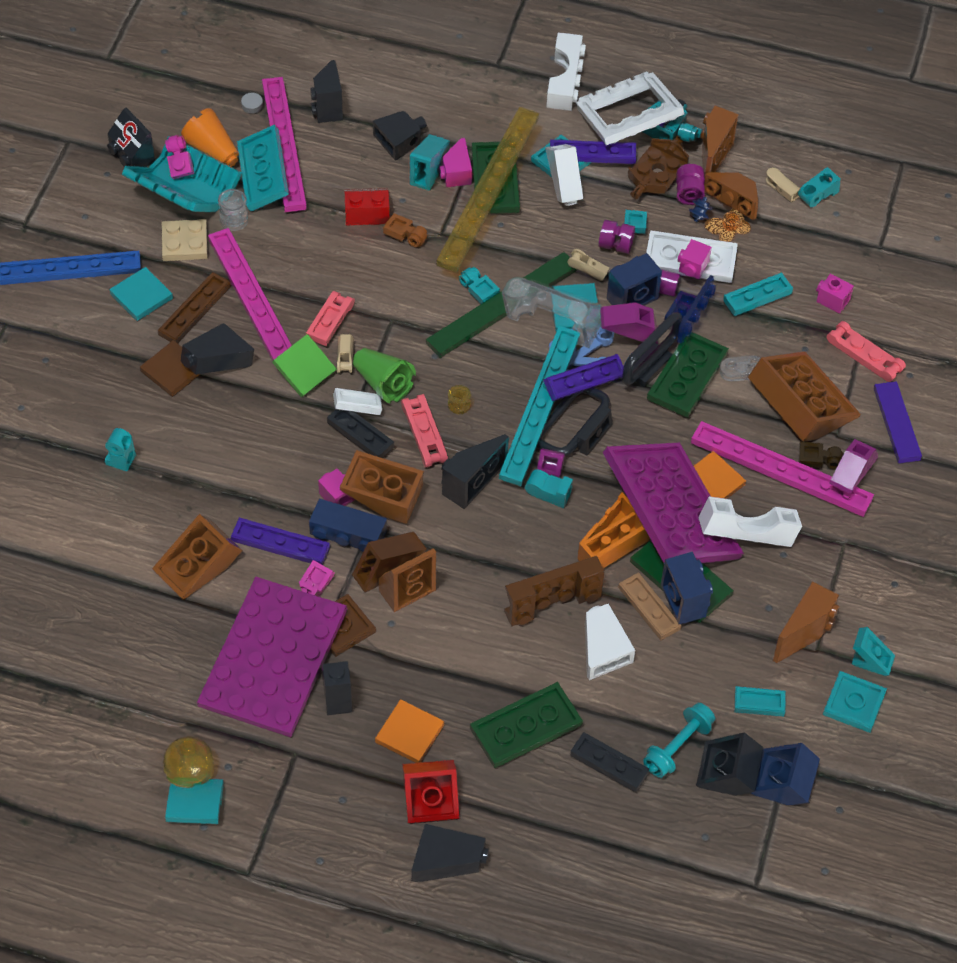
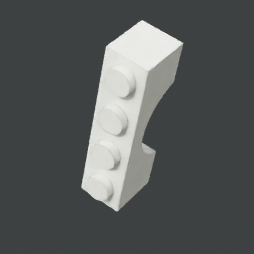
(562, 88)
(775, 527)

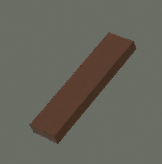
(194, 308)

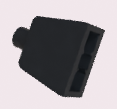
(398, 133)

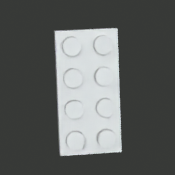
(665, 249)

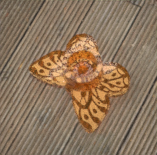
(732, 223)

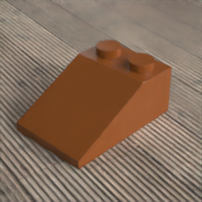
(717, 137)
(383, 485)
(196, 557)
(409, 581)
(808, 622)

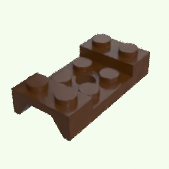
(576, 580)

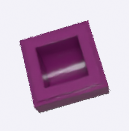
(669, 282)
(551, 462)

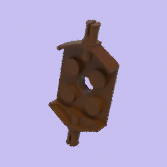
(662, 155)

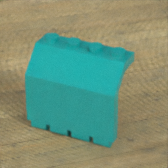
(193, 192)

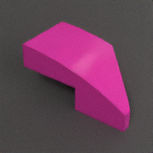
(316, 579)

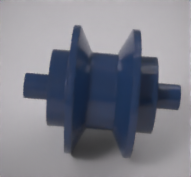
(700, 209)

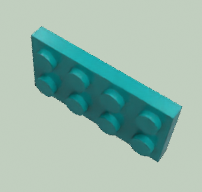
(262, 168)

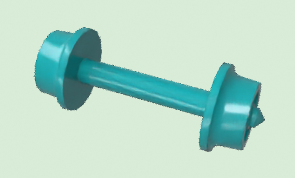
(659, 760)

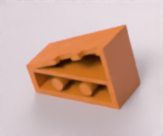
(614, 534)

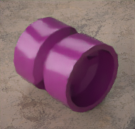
(690, 183)
(609, 233)

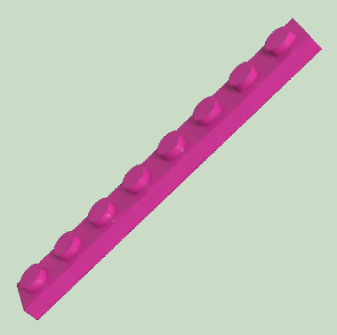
(279, 116)
(249, 293)
(779, 468)

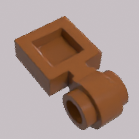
(400, 227)

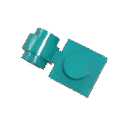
(689, 132)
(480, 287)

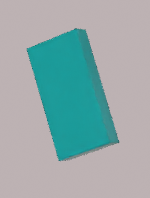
(759, 701)

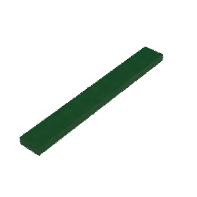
(493, 309)

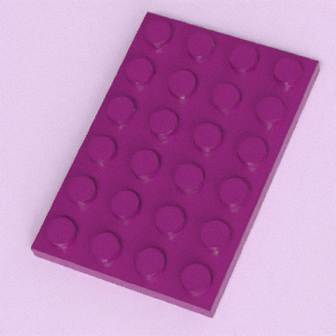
(668, 500)
(272, 656)

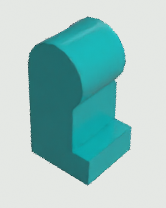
(819, 187)
(120, 449)
(549, 487)

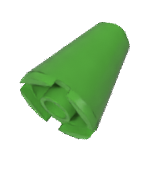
(385, 373)

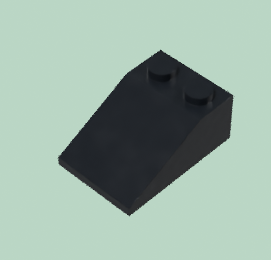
(473, 469)

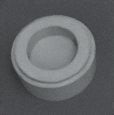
(252, 103)

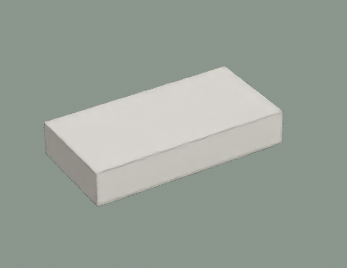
(357, 401)

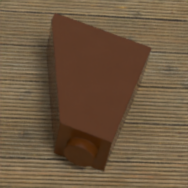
(385, 556)

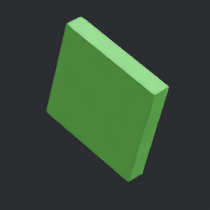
(304, 365)

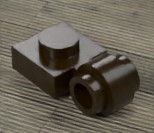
(813, 455)

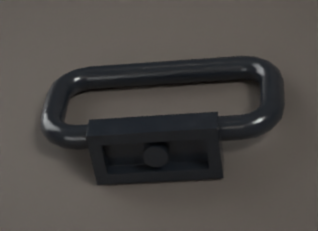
(650, 357)
(590, 432)

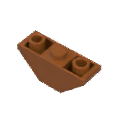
(733, 190)

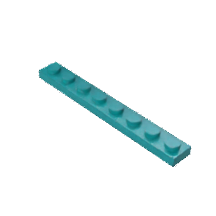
(538, 408)

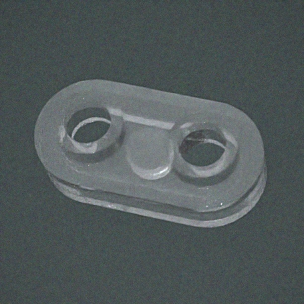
(741, 370)

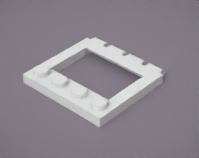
(629, 126)

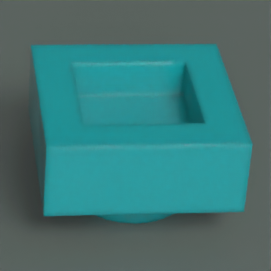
(637, 219)

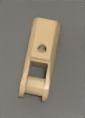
(782, 184)
(587, 264)
(345, 353)

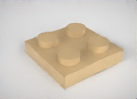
(184, 240)

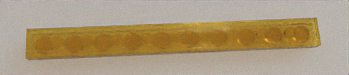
(487, 190)

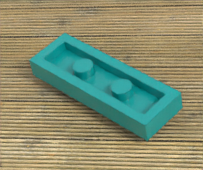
(758, 294)

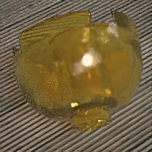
(188, 762)

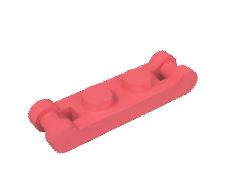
(865, 352)
(424, 430)

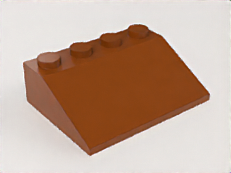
(802, 395)

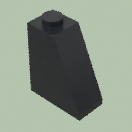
(217, 351)
(337, 688)
(447, 854)

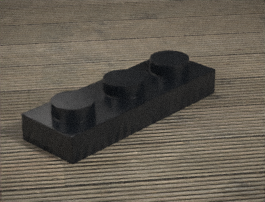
(360, 432)
(609, 762)

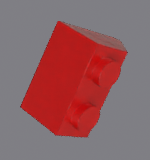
(366, 206)
(431, 791)

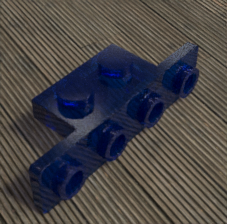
(691, 306)

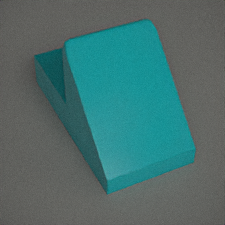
(872, 653)

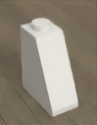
(565, 173)
(605, 642)

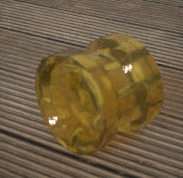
(455, 404)

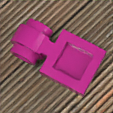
(179, 163)

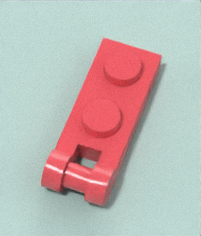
(330, 318)

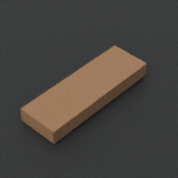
(649, 606)

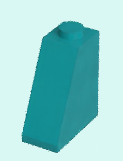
(426, 161)

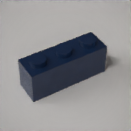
(346, 525)

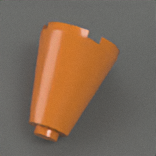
(210, 137)

